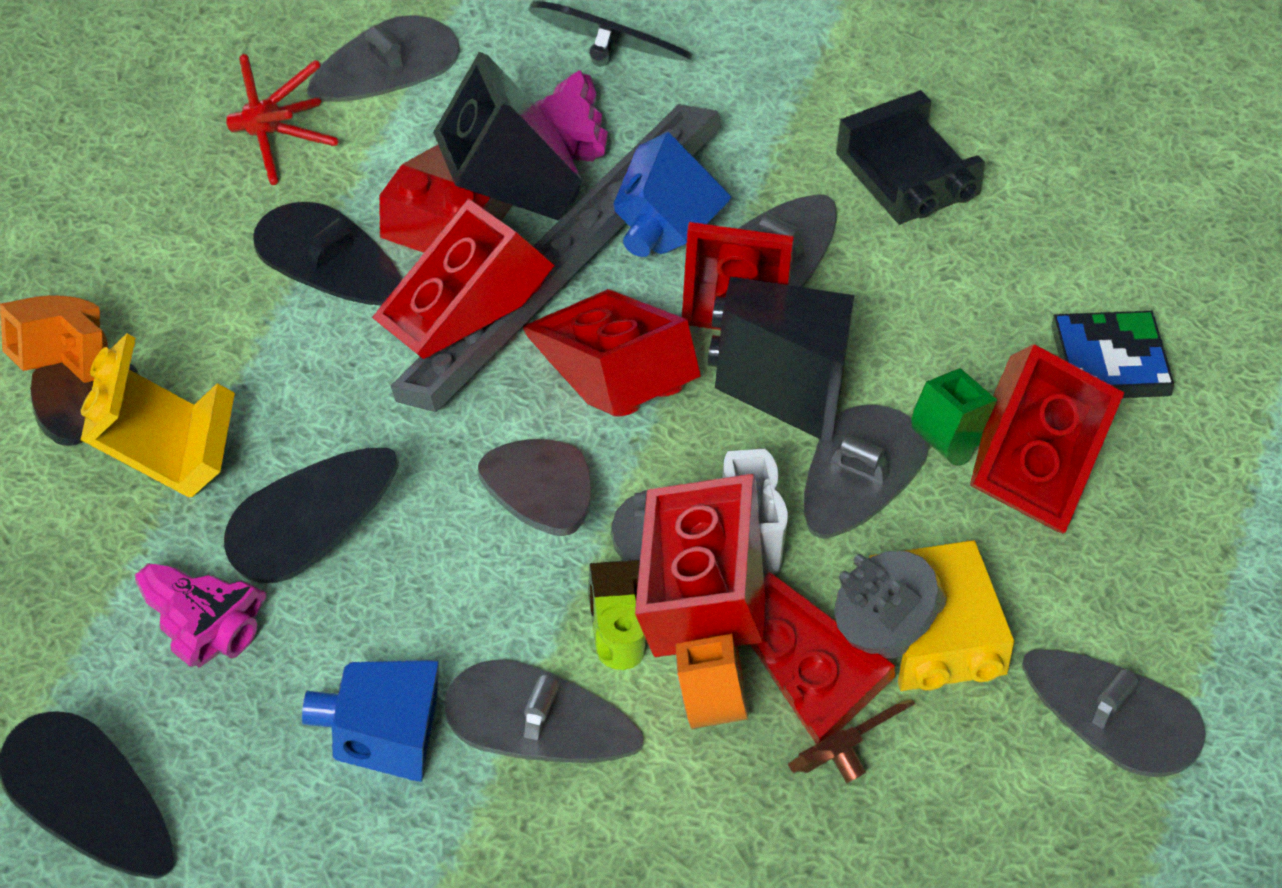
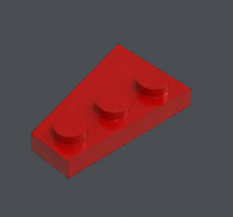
(815, 663)

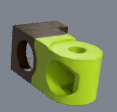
(612, 609)

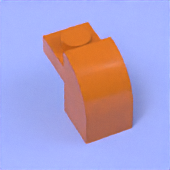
(52, 332)
(711, 681)

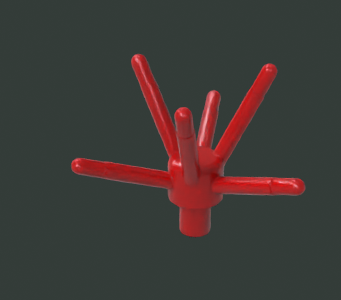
(265, 116)

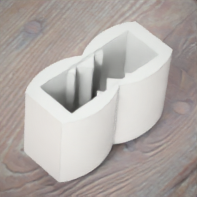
(771, 506)

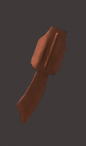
(840, 746)

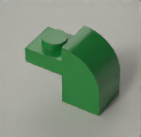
(953, 415)

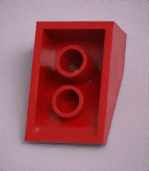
(424, 200)
(723, 252)
(463, 282)
(617, 350)
(1043, 436)
(701, 564)

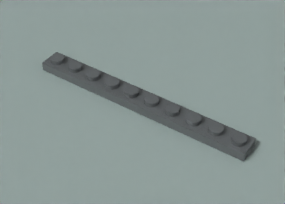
(566, 245)

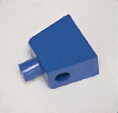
(663, 194)
(379, 715)

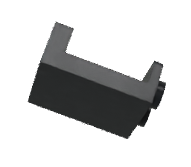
(906, 159)

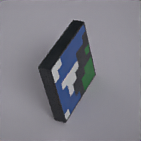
(1116, 349)

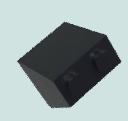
(505, 145)
(782, 350)

